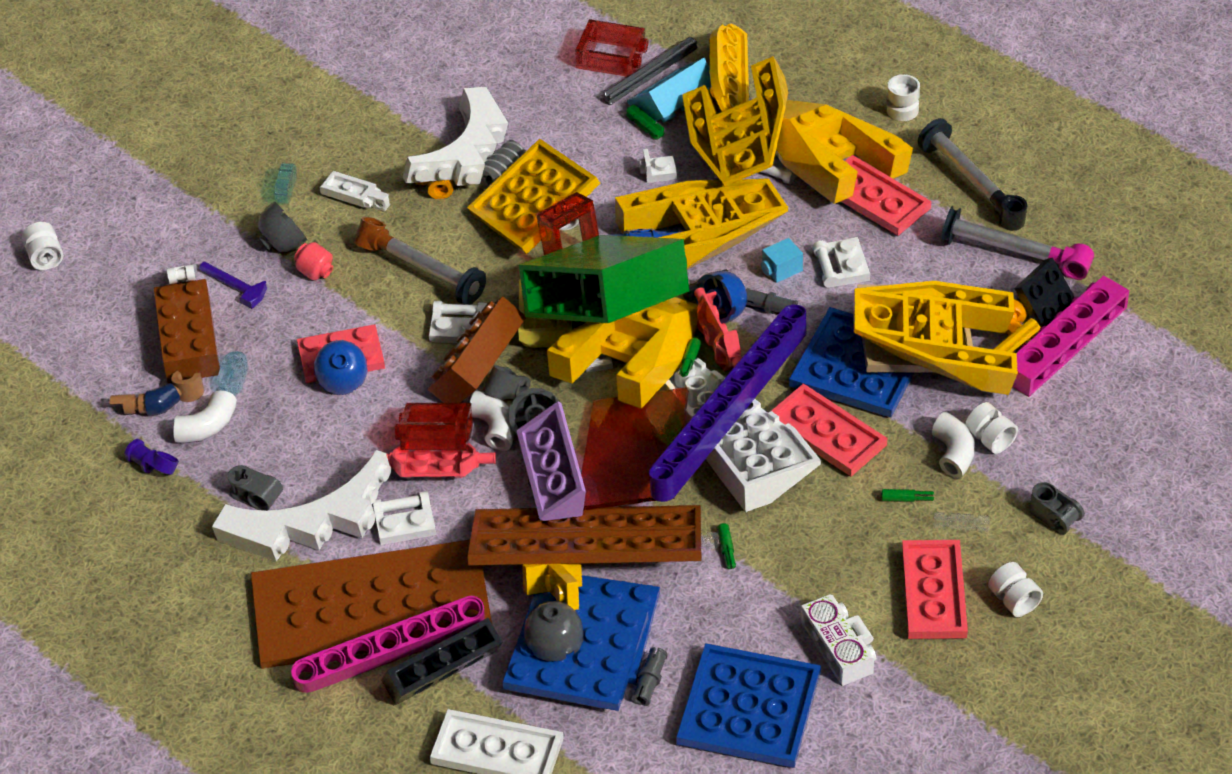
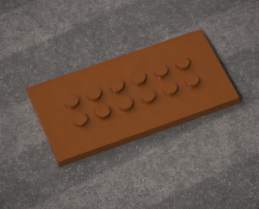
(597, 536)
(345, 598)

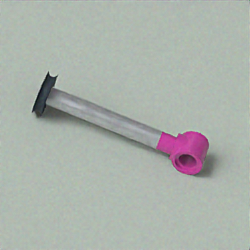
(1073, 260)

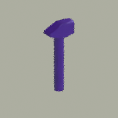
(251, 294)

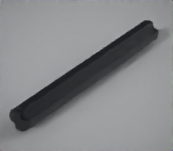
(650, 70)

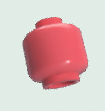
(313, 261)

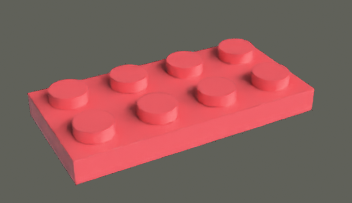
(884, 198)
(830, 430)
(934, 589)

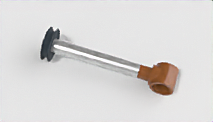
(374, 236)

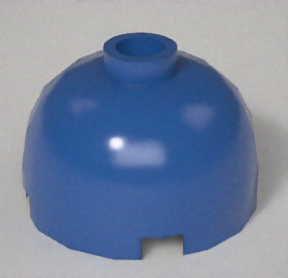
(730, 293)
(340, 367)

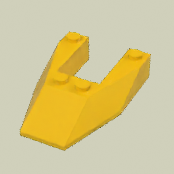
(744, 136)
(819, 137)
(709, 211)
(925, 327)
(648, 340)

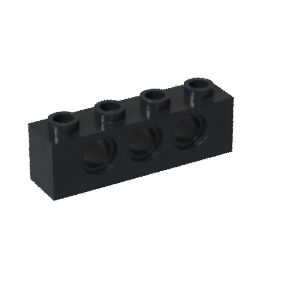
(441, 661)

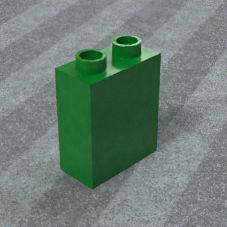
(604, 278)

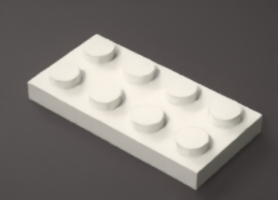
(494, 745)

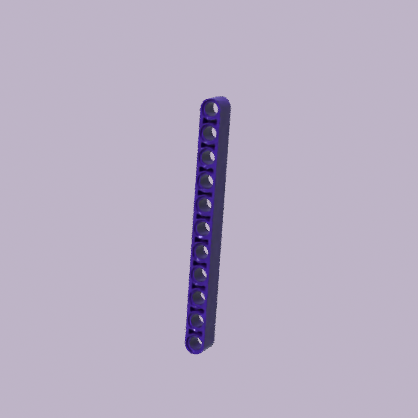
(727, 403)

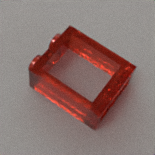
(611, 34)
(562, 213)
(435, 426)

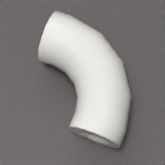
(496, 414)
(208, 421)
(958, 442)

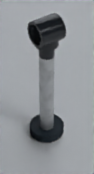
(1010, 208)

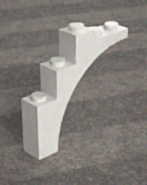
(466, 156)
(309, 524)

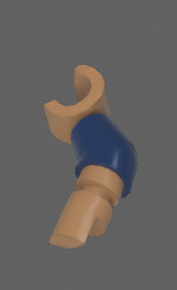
(163, 398)

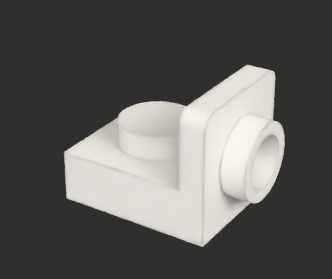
(657, 168)

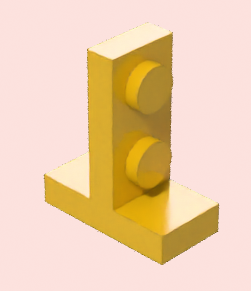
(558, 579)

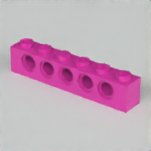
(1068, 333)

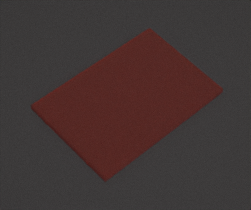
(626, 444)

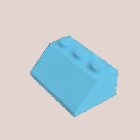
(666, 95)

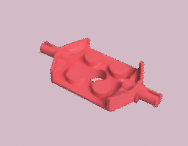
(724, 343)
(437, 463)

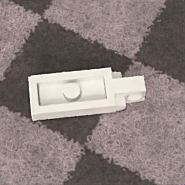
(354, 191)

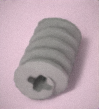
(501, 161)

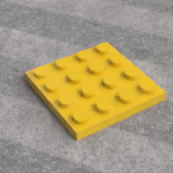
(525, 189)

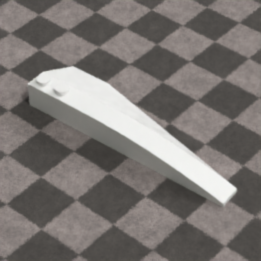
(758, 453)

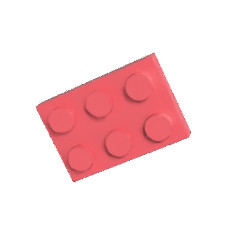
(364, 337)

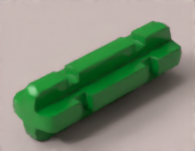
(645, 122)

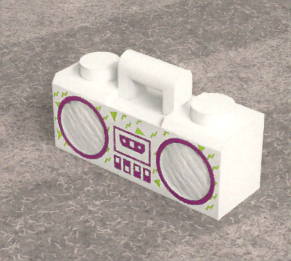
(832, 633)

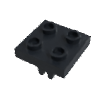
(1044, 292)

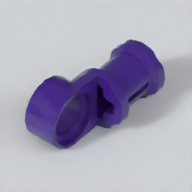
(150, 459)

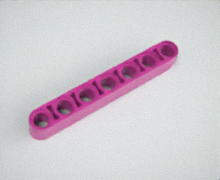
(379, 655)

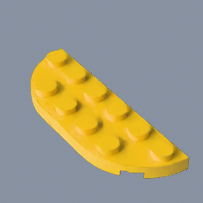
(729, 66)

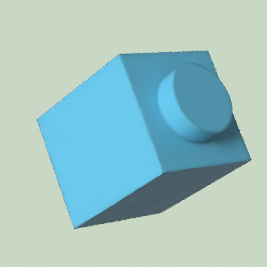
(782, 260)

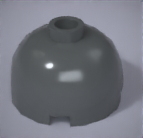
(279, 230)
(529, 405)
(553, 631)

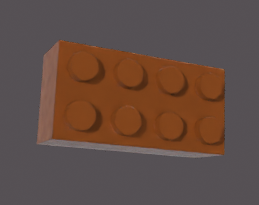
(187, 329)
(476, 351)

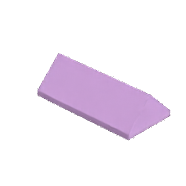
(552, 465)

